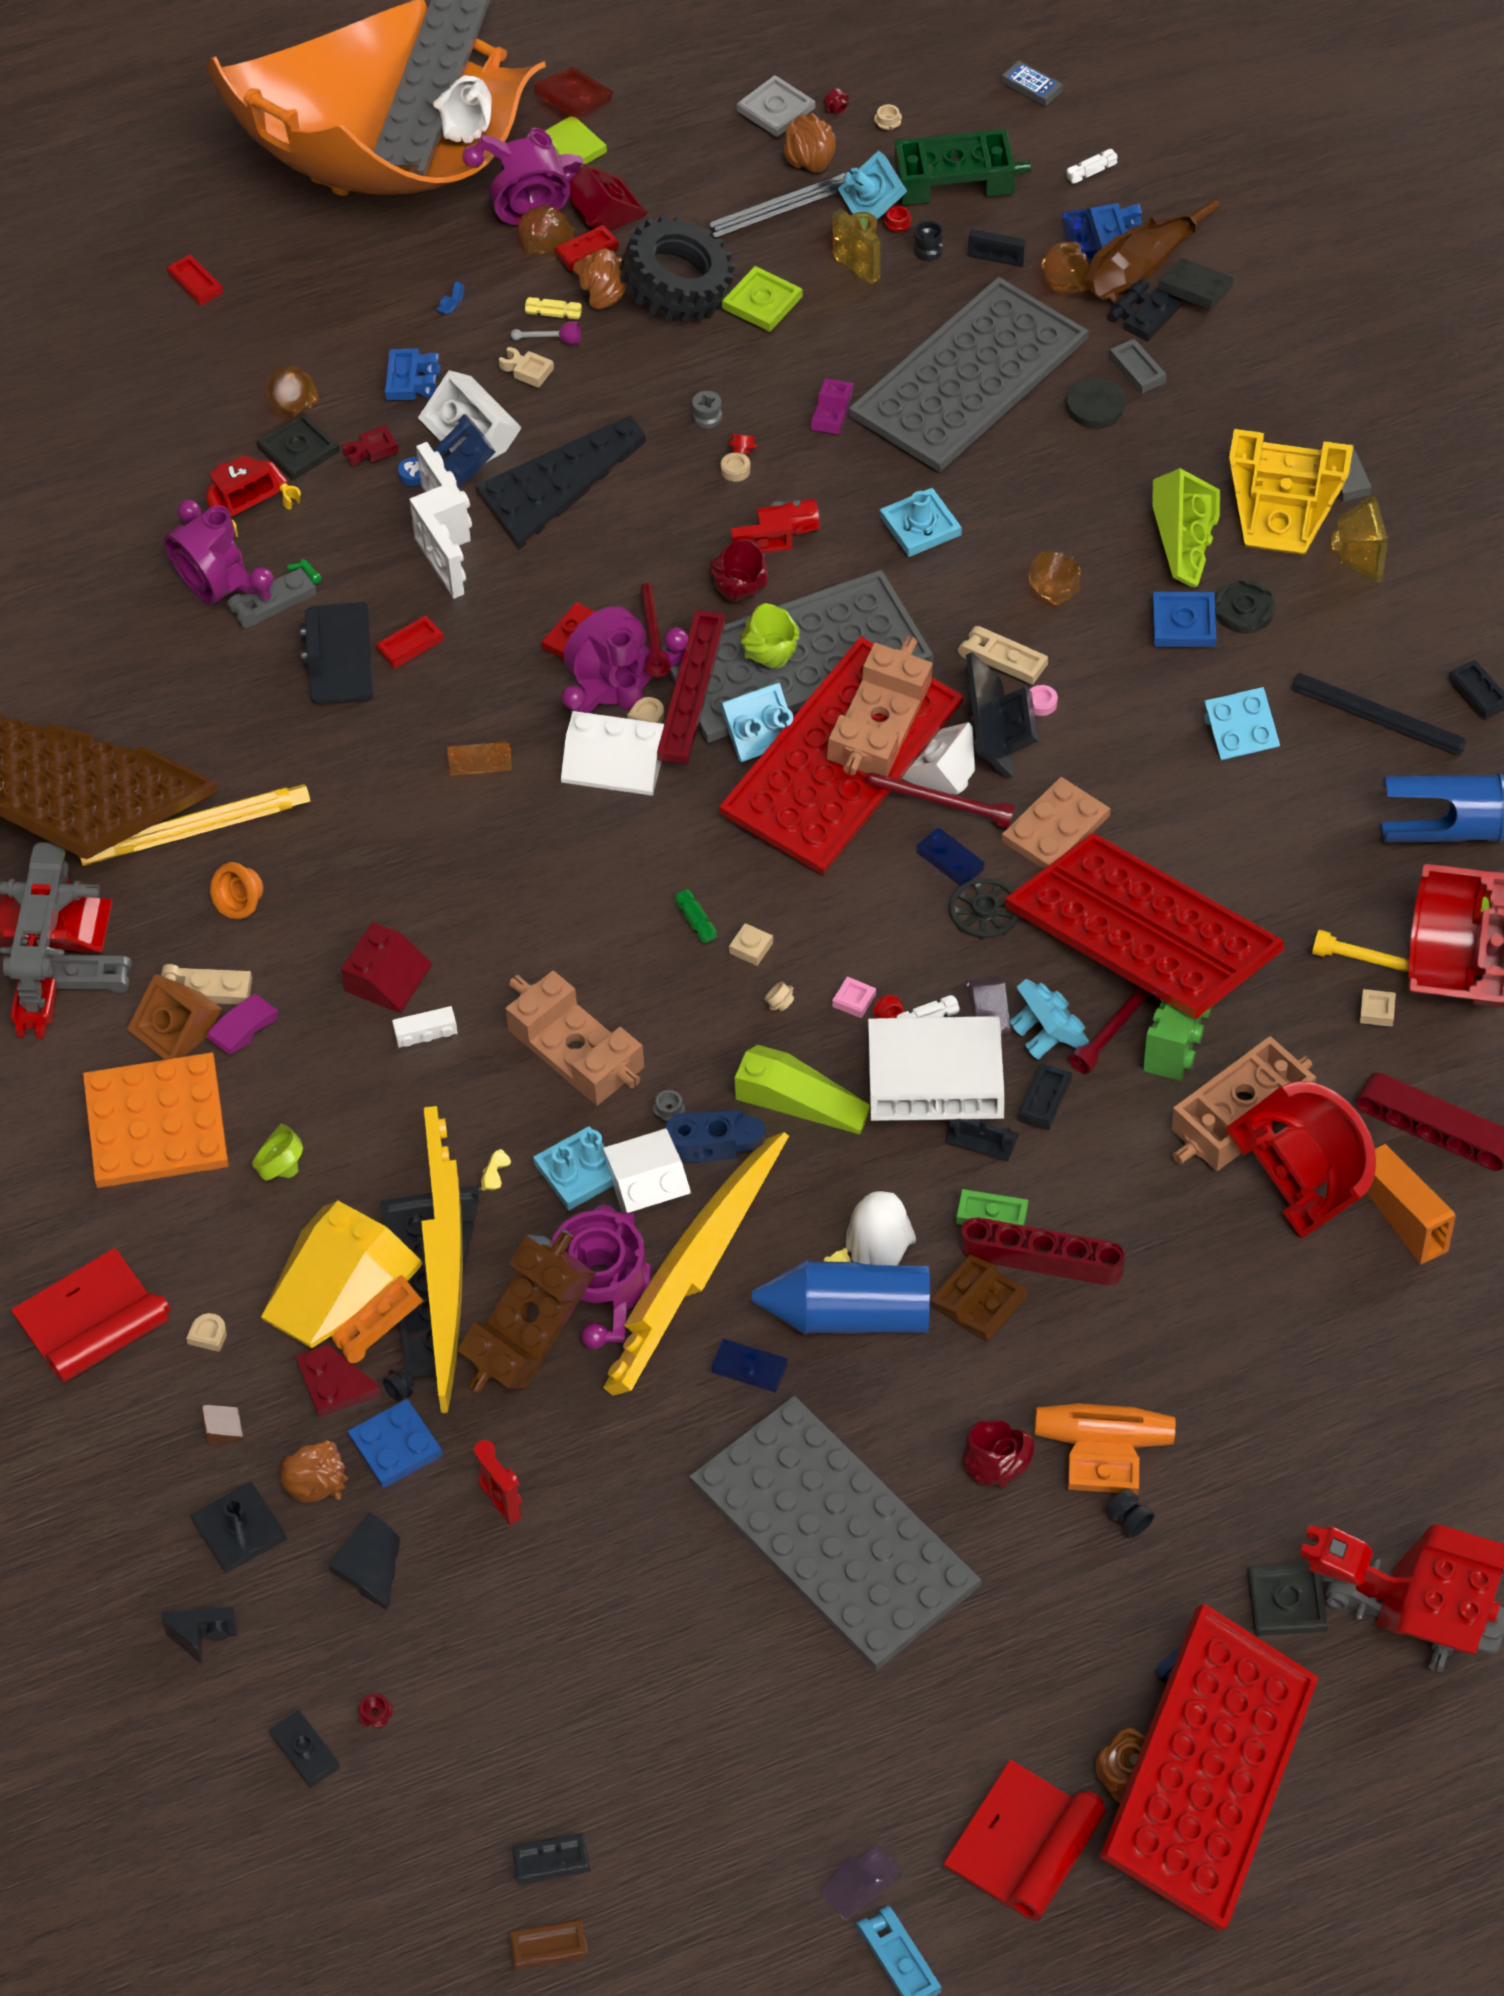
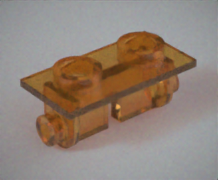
(479, 758)

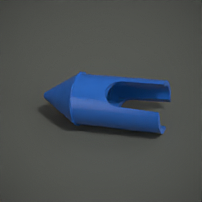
(1473, 811)
(849, 1298)

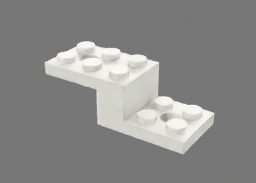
(441, 519)

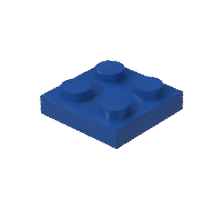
(1184, 619)
(395, 1443)

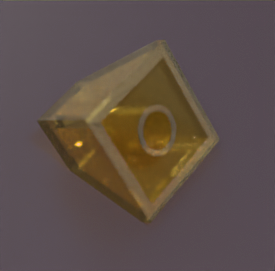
(1362, 539)

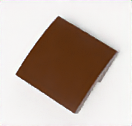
(979, 1297)

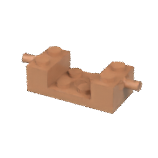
(893, 686)
(550, 1019)
(1207, 1112)

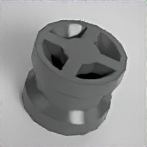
(707, 409)

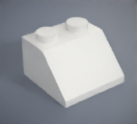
(646, 1171)

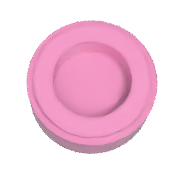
(1044, 700)

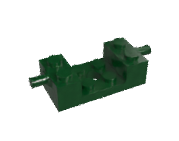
(981, 155)

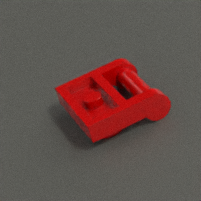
(498, 1483)

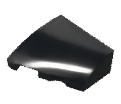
(369, 1560)

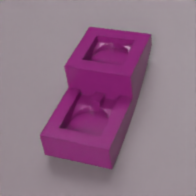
(832, 406)
(240, 1023)

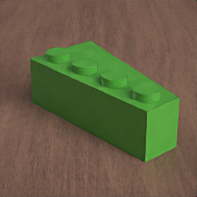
(1171, 1042)

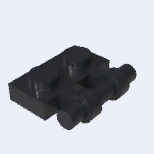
(1152, 313)

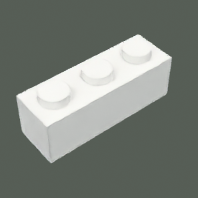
(424, 1026)

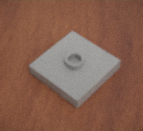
(775, 105)

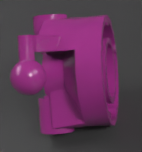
(529, 174)
(209, 558)
(609, 659)
(611, 1241)

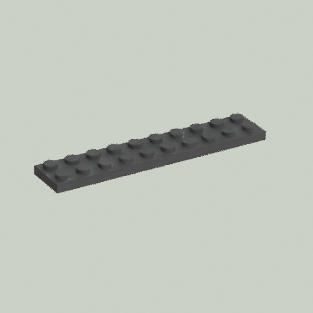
(433, 66)

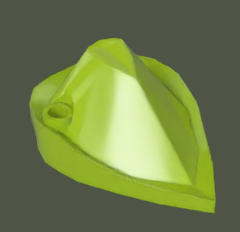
(279, 1154)

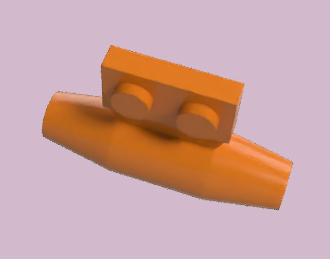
(1104, 1442)

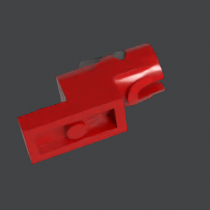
(779, 523)

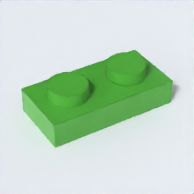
(991, 1207)

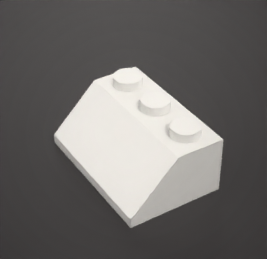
(463, 395)
(612, 753)

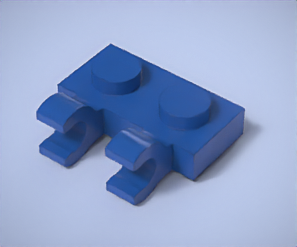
(1111, 220)
(403, 377)

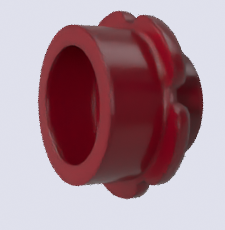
(836, 101)
(374, 1702)

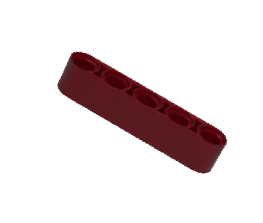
(1433, 1120)
(1055, 1262)

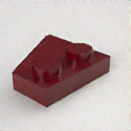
(334, 1381)

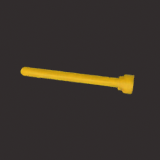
(1327, 945)

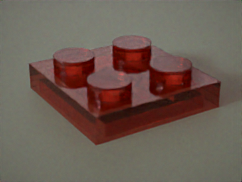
(573, 92)

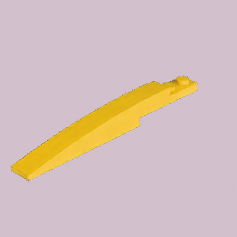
(443, 1255)
(690, 1263)

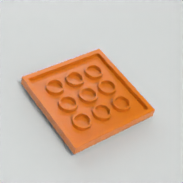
(155, 1120)

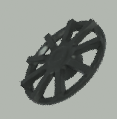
(984, 908)

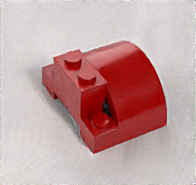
(1455, 940)
(1318, 1146)

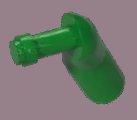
(312, 574)

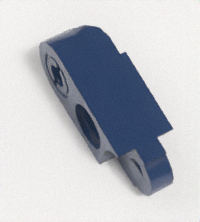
(695, 1134)

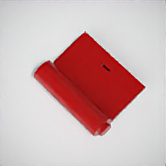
(90, 1315)
(1030, 1845)

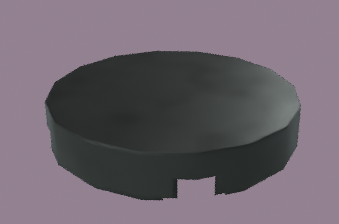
(1096, 402)
(1244, 606)

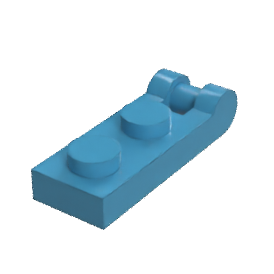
(898, 1955)

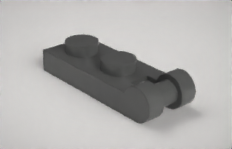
(285, 593)
(90, 972)

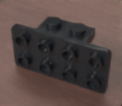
(338, 652)
(999, 721)

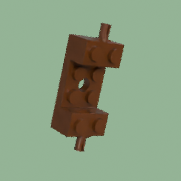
(509, 1343)

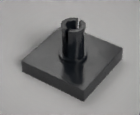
(238, 1527)

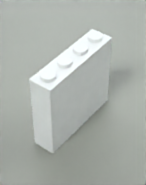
(935, 1068)

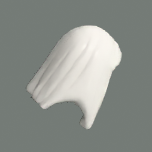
(465, 109)
(879, 1230)

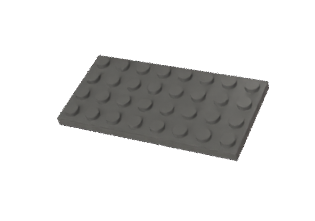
(968, 374)
(827, 627)
(835, 1532)

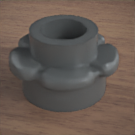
(666, 1099)

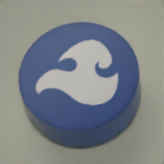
(409, 472)

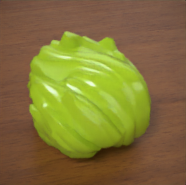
(770, 636)

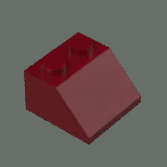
(604, 199)
(384, 968)

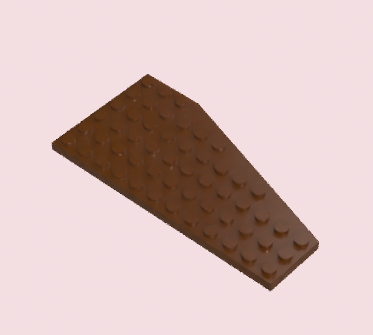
(88, 790)

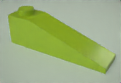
(792, 1087)

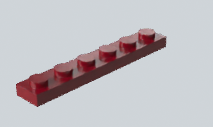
(691, 687)

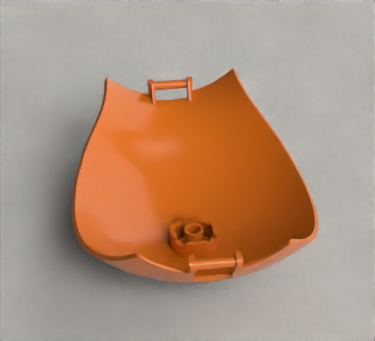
(330, 97)

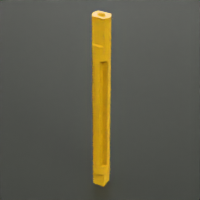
(207, 820)

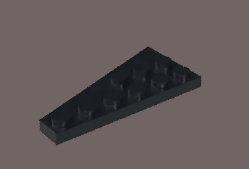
(551, 483)
(404, 1220)

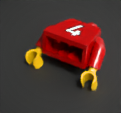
(246, 483)

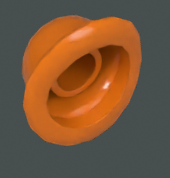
(235, 890)

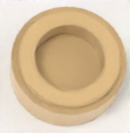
(735, 467)

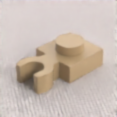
(528, 368)

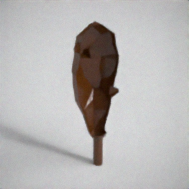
(1138, 249)

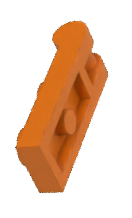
(376, 1319)

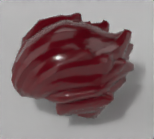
(739, 570)
(996, 1453)

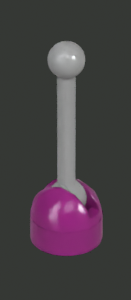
(569, 333)

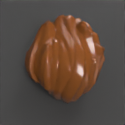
(809, 143)
(601, 276)
(313, 1473)
(1118, 1760)

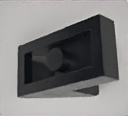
(191, 1626)

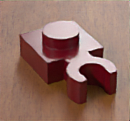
(373, 444)

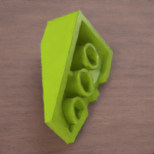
(1185, 516)

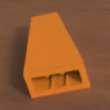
(1411, 1207)

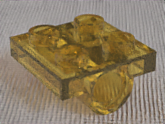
(857, 243)

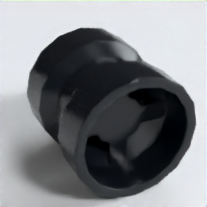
(928, 241)
(1130, 1513)

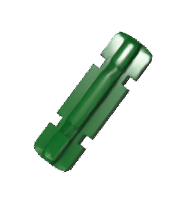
(695, 916)

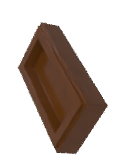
(549, 1945)

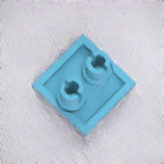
(756, 720)
(1052, 1013)
(575, 1168)

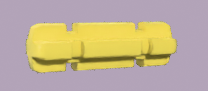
(553, 308)

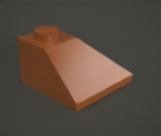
(173, 1018)

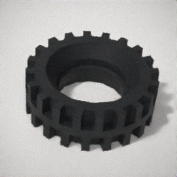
(665, 290)

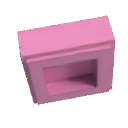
(854, 997)

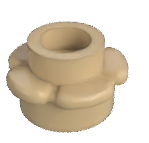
(888, 117)
(779, 996)

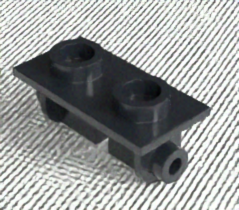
(982, 1137)

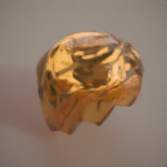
(1055, 576)

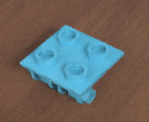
(1241, 723)

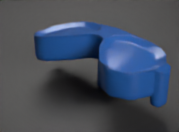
(449, 303)

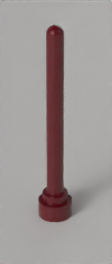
(657, 660)
(999, 813)
(1085, 1057)

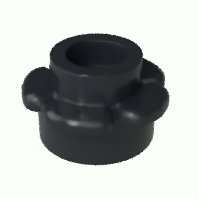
(398, 1384)

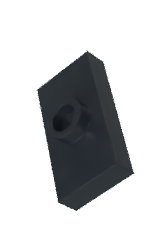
(997, 248)
(1478, 689)
(1045, 1096)
(304, 1749)
(551, 1859)

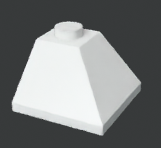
(946, 761)

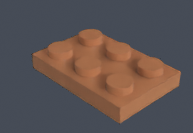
(1055, 823)

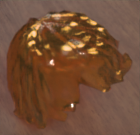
(544, 229)
(1066, 267)
(290, 390)

